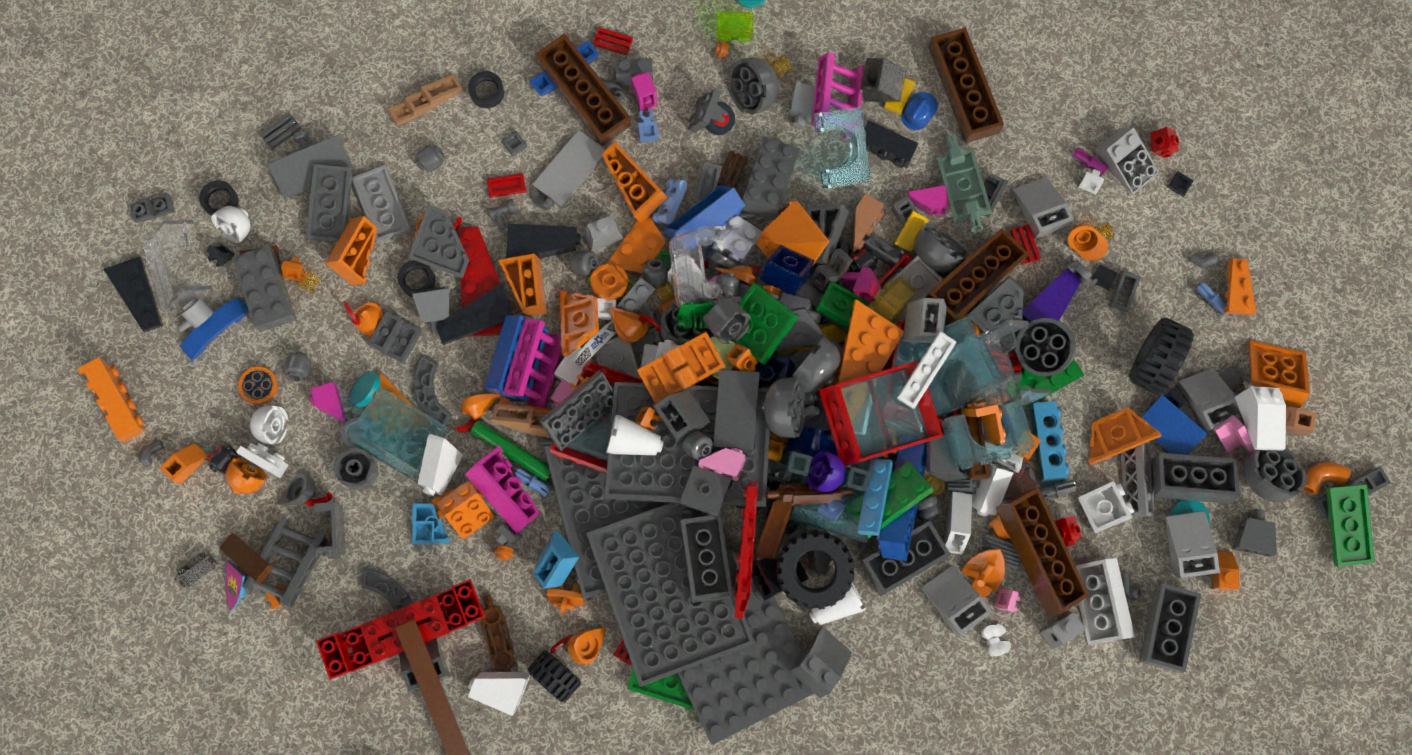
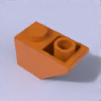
(184, 463)

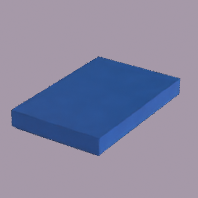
(1178, 431)

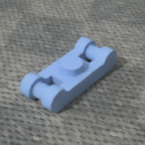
(668, 209)

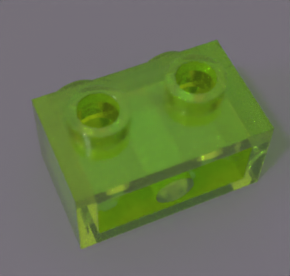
(734, 26)

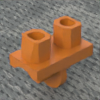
(565, 599)

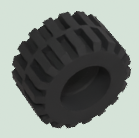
(554, 676)

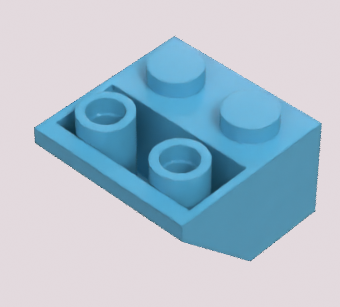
(555, 561)

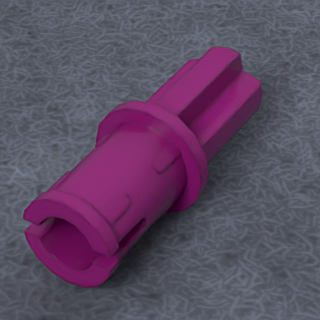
(1089, 161)

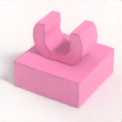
(1006, 600)

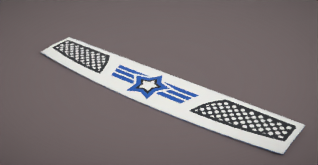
(594, 344)

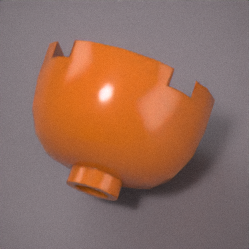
(243, 477)

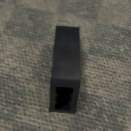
(541, 240)

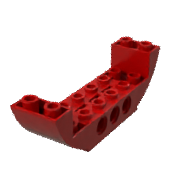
(379, 639)

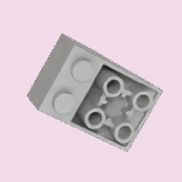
(1127, 159)
(1043, 207)
(1209, 399)
(1191, 545)
(956, 600)

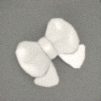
(992, 635)

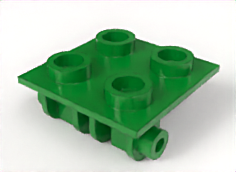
(693, 311)

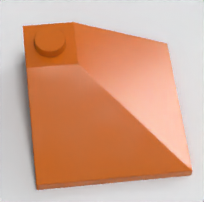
(795, 231)
(1280, 369)

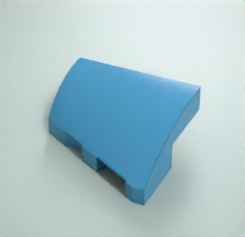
(427, 526)

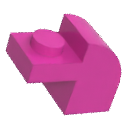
(862, 283)

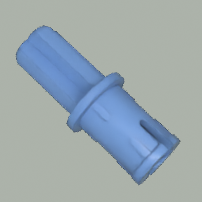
(1212, 298)
(532, 482)

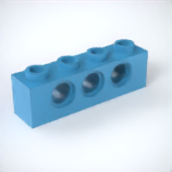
(1046, 470)

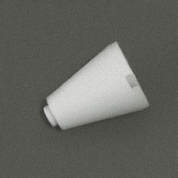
(632, 439)
(846, 607)

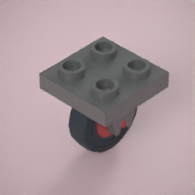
(711, 114)

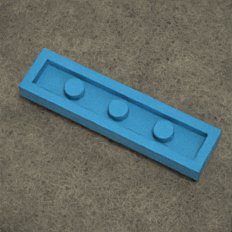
(875, 497)

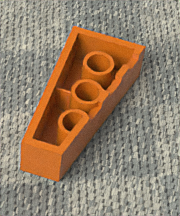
(638, 189)
(113, 398)

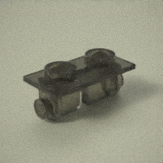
(188, 573)

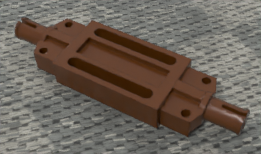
(802, 494)
(503, 658)

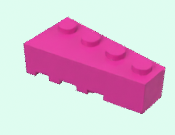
(503, 490)

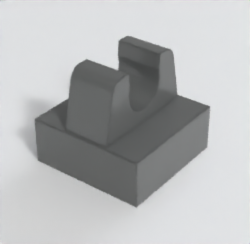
(507, 535)

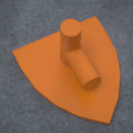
(986, 568)

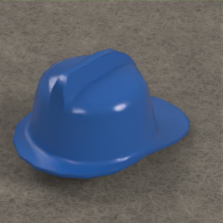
(919, 110)

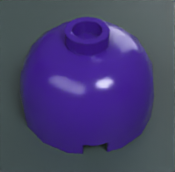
(826, 472)

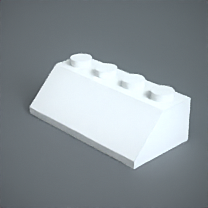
(1106, 609)

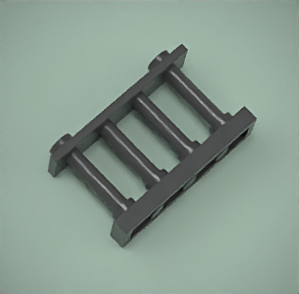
(306, 561)

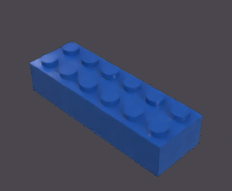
(896, 536)

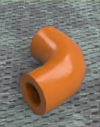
(1325, 472)

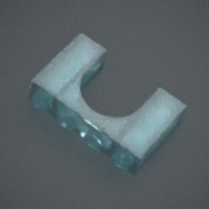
(856, 167)
(977, 357)
(967, 452)
(854, 477)

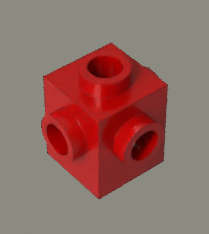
(1164, 142)
(1069, 530)

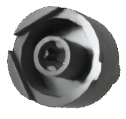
(727, 320)
(353, 459)

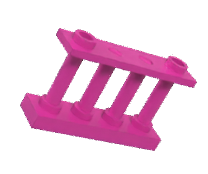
(825, 82)
(523, 361)

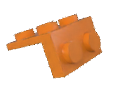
(991, 420)
(465, 510)

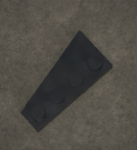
(135, 290)
(477, 316)

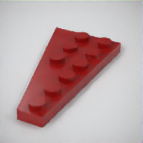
(479, 274)
(745, 556)

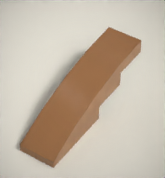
(424, 100)
(519, 418)

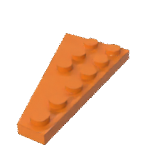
(867, 343)

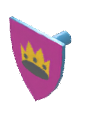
(234, 585)

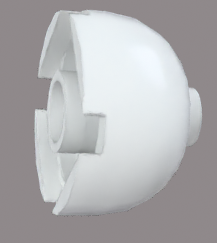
(233, 222)
(268, 424)

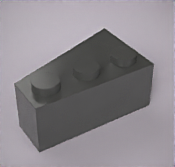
(831, 222)

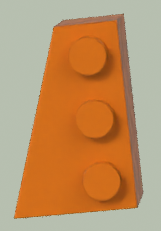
(352, 251)
(526, 282)

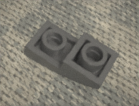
(151, 209)

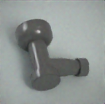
(301, 138)
(497, 212)

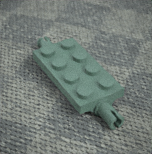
(963, 184)

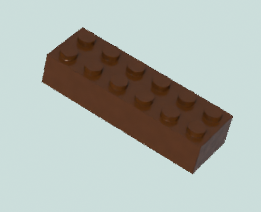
(965, 85)
(583, 89)
(979, 275)
(1042, 551)

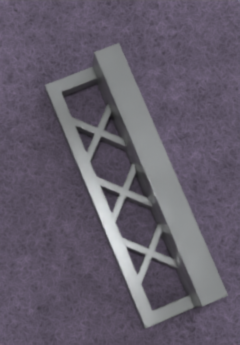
(1144, 480)

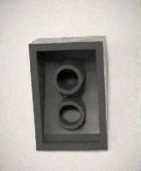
(822, 663)

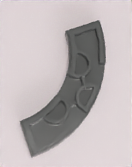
(425, 391)
(386, 587)

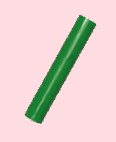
(511, 450)

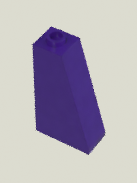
(1054, 299)

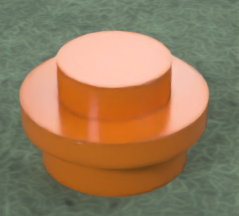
(721, 49)
(504, 553)

